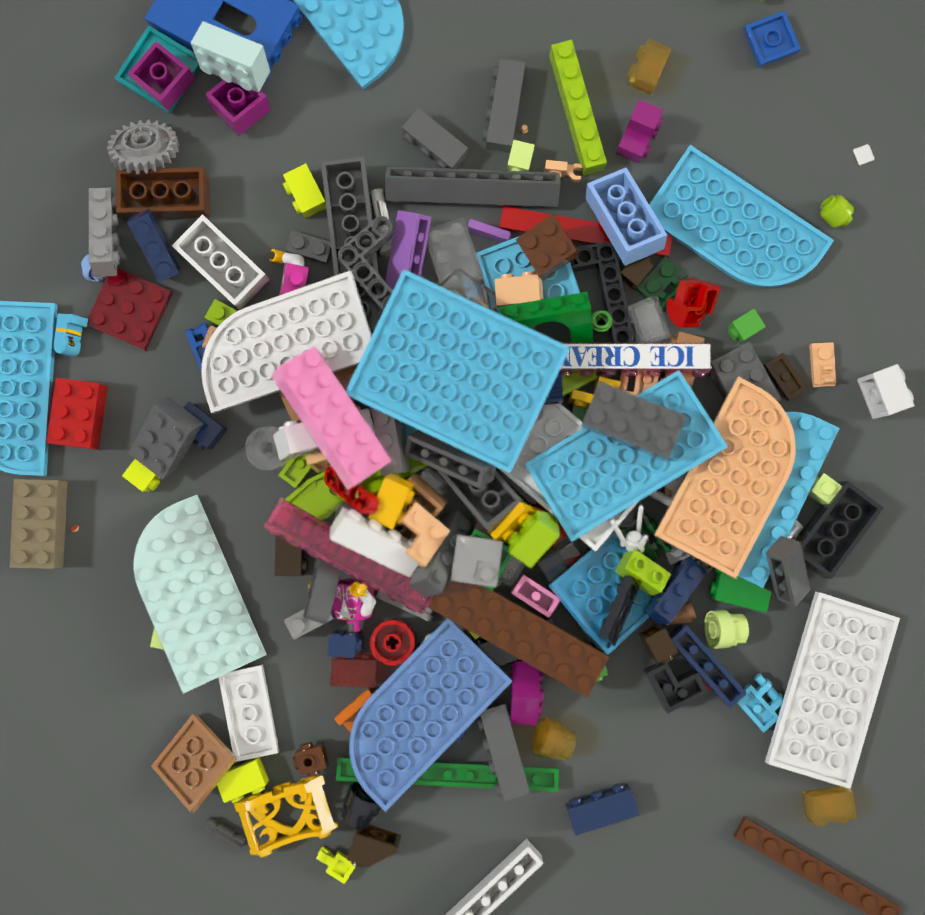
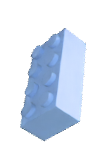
(625, 216)

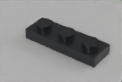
(619, 610)

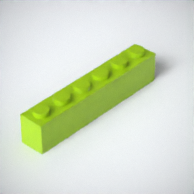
(577, 107)

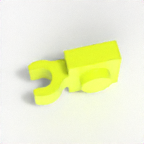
(337, 865)

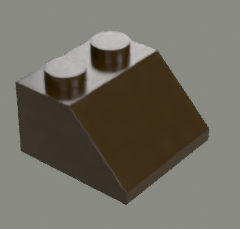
(372, 846)

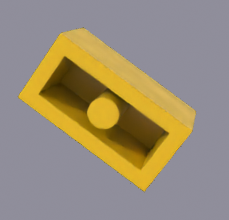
(392, 501)

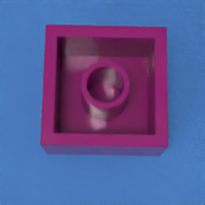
(161, 75)
(237, 106)

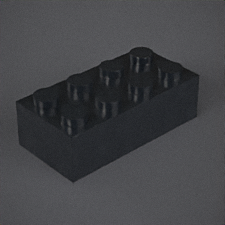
(837, 529)

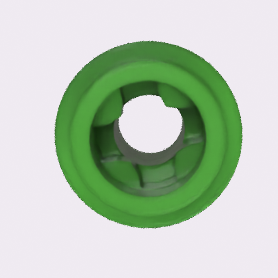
(601, 317)

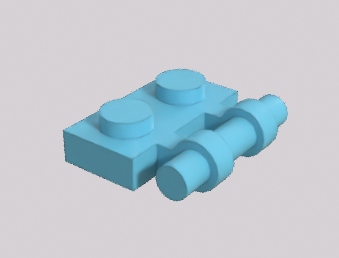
(756, 707)

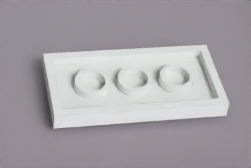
(248, 713)

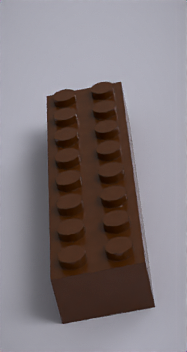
(521, 634)

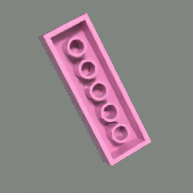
(330, 417)

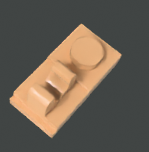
(822, 364)

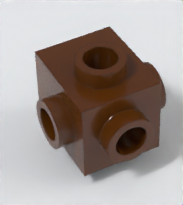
(318, 757)

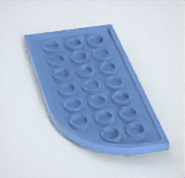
(421, 712)

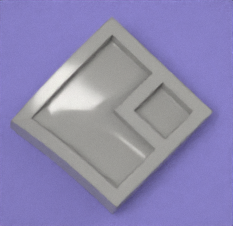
(476, 561)

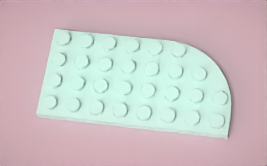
(193, 596)

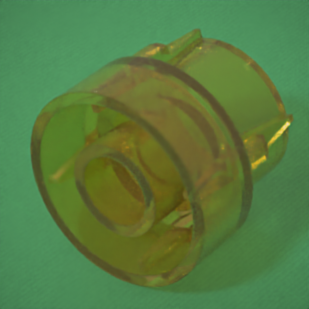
(553, 739)

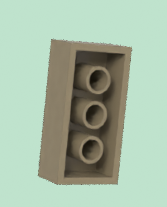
(38, 524)

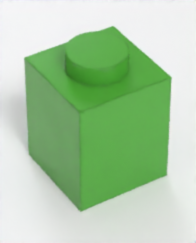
(745, 326)

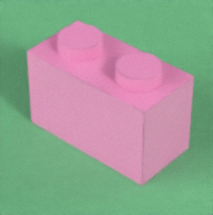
(535, 595)

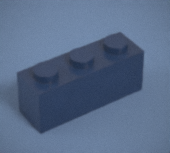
(153, 245)
(678, 589)
(601, 808)

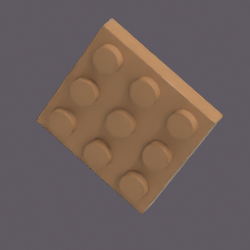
(193, 762)

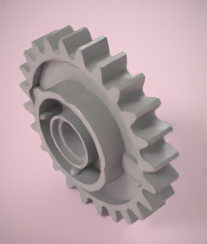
(143, 146)

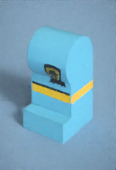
(68, 334)

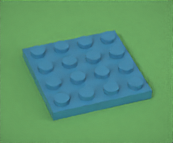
(591, 587)

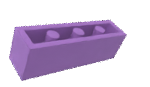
(407, 245)

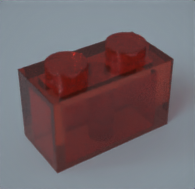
(354, 671)

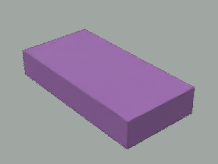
(488, 231)

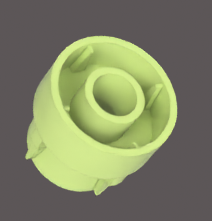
(725, 629)

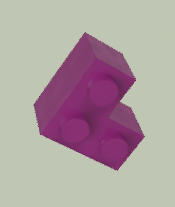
(642, 126)
(525, 694)

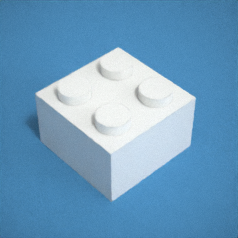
(886, 392)

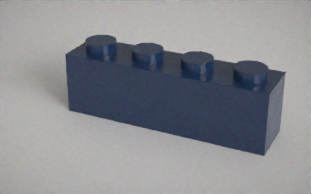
(706, 665)

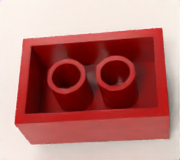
(77, 413)

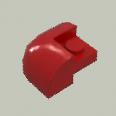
(692, 302)

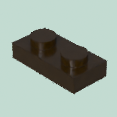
(785, 377)

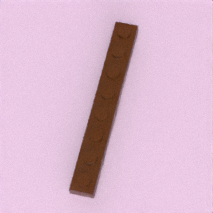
(814, 869)

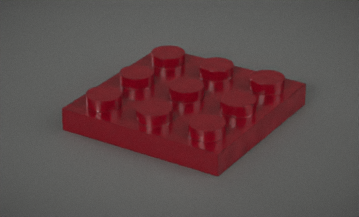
(129, 308)

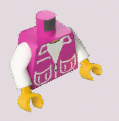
(294, 272)
(352, 603)

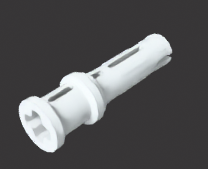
(380, 210)

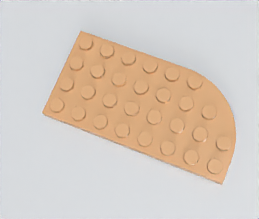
(733, 492)

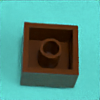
(548, 247)

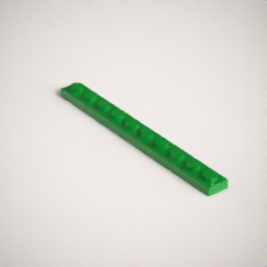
(464, 775)

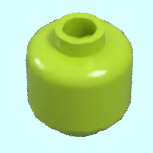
(837, 211)

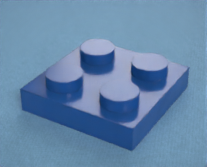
(771, 39)

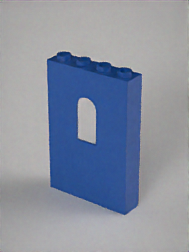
(273, 17)

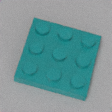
(144, 43)

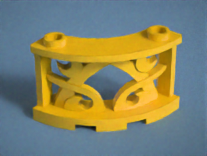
(310, 790)

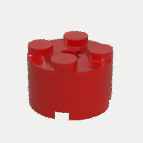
(385, 651)

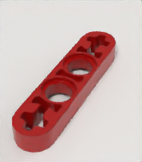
(364, 494)

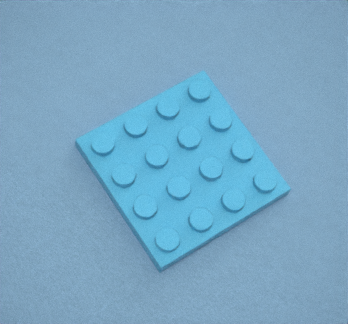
(510, 259)

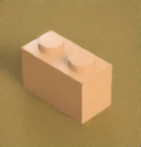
(518, 289)

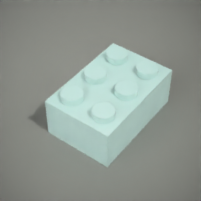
(230, 57)

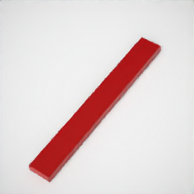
(577, 229)

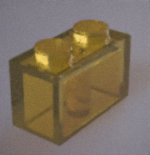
(649, 66)
(829, 805)

